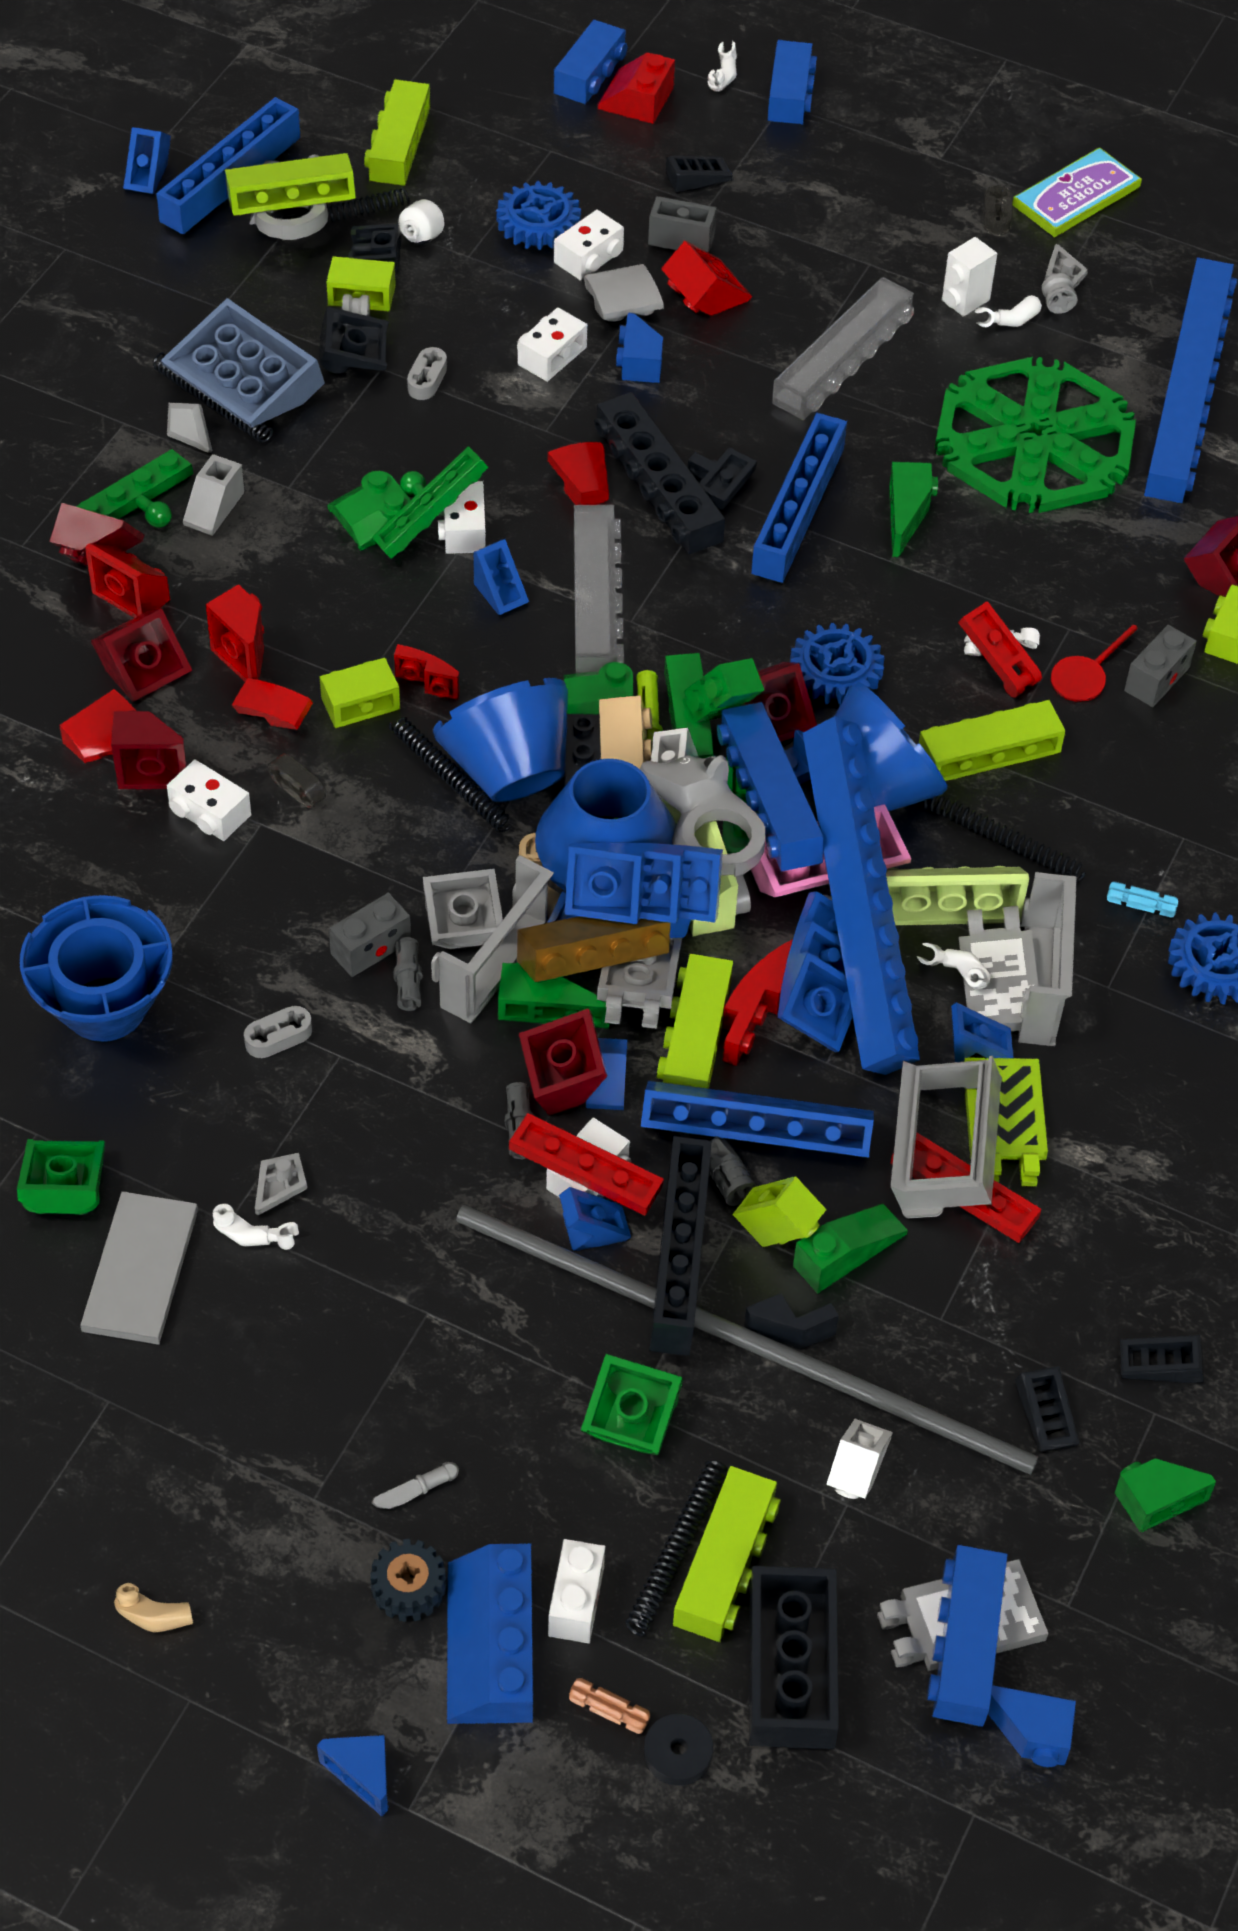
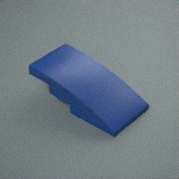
(643, 882)
(814, 980)

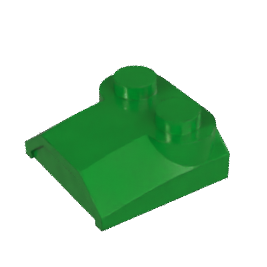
(369, 507)
(586, 688)
(61, 1176)
(632, 1405)

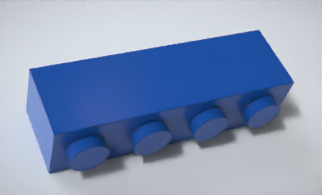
(969, 1635)

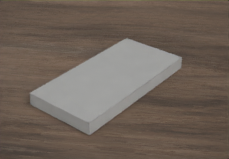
(139, 1268)

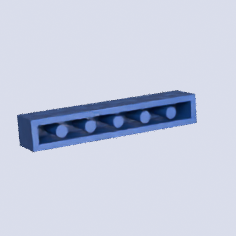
(204, 183)
(799, 498)
(771, 786)
(757, 1118)

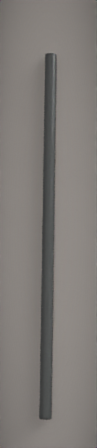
(754, 1342)

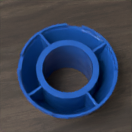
(510, 738)
(897, 767)
(595, 791)
(90, 942)

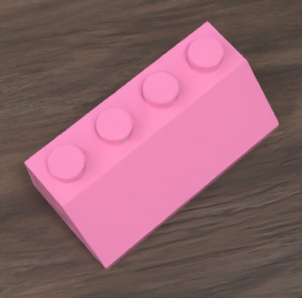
(778, 883)

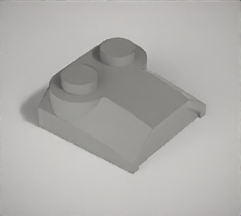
(462, 908)

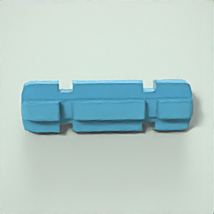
(1142, 899)

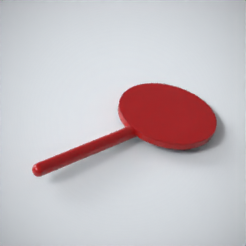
(1081, 677)

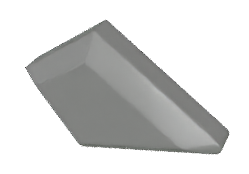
(1064, 263)
(188, 425)
(278, 1181)

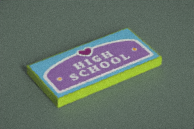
(1076, 192)

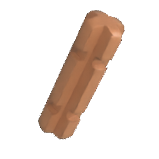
(609, 1705)

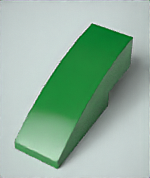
(681, 673)

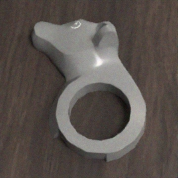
(291, 228)
(702, 795)

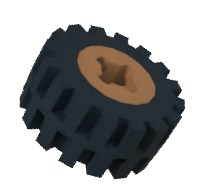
(408, 1595)

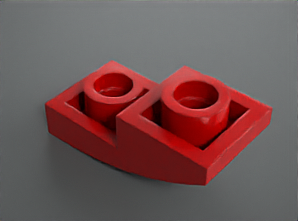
(438, 676)
(273, 702)

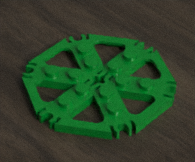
(1058, 438)

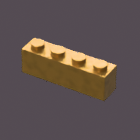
(587, 944)

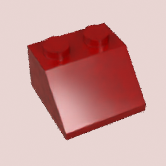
(640, 88)
(703, 280)
(125, 580)
(237, 631)

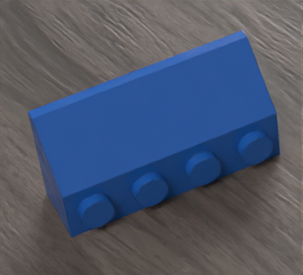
(490, 1636)

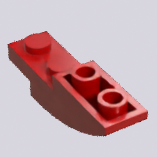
(751, 1002)

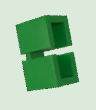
(723, 688)

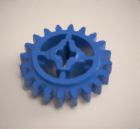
(537, 214)
(836, 658)
(1216, 951)

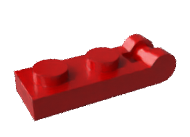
(1000, 649)

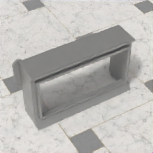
(1052, 922)
(470, 986)
(929, 1196)

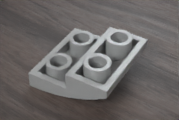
(624, 292)

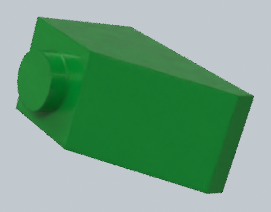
(1161, 1491)

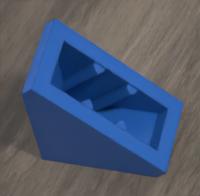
(498, 577)
(359, 1765)

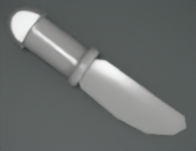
(413, 1488)

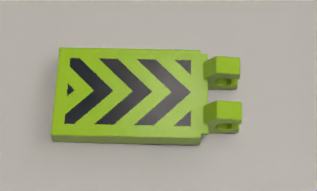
(1020, 1118)

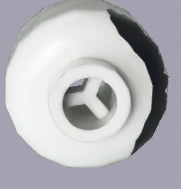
(421, 222)

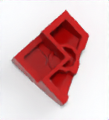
(583, 472)
(90, 730)

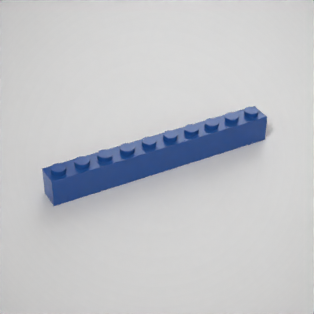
(1189, 381)
(861, 897)

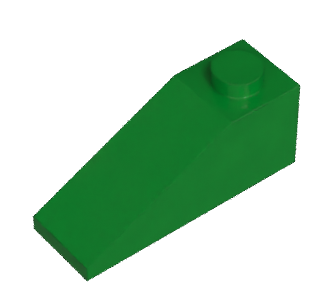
(910, 498)
(544, 1001)
(845, 1245)

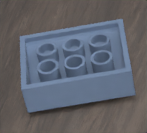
(245, 365)

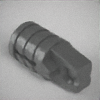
(729, 1172)

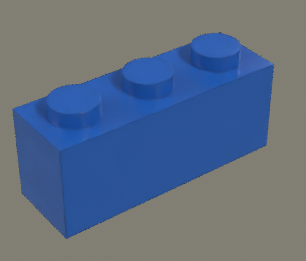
(590, 61)
(791, 82)

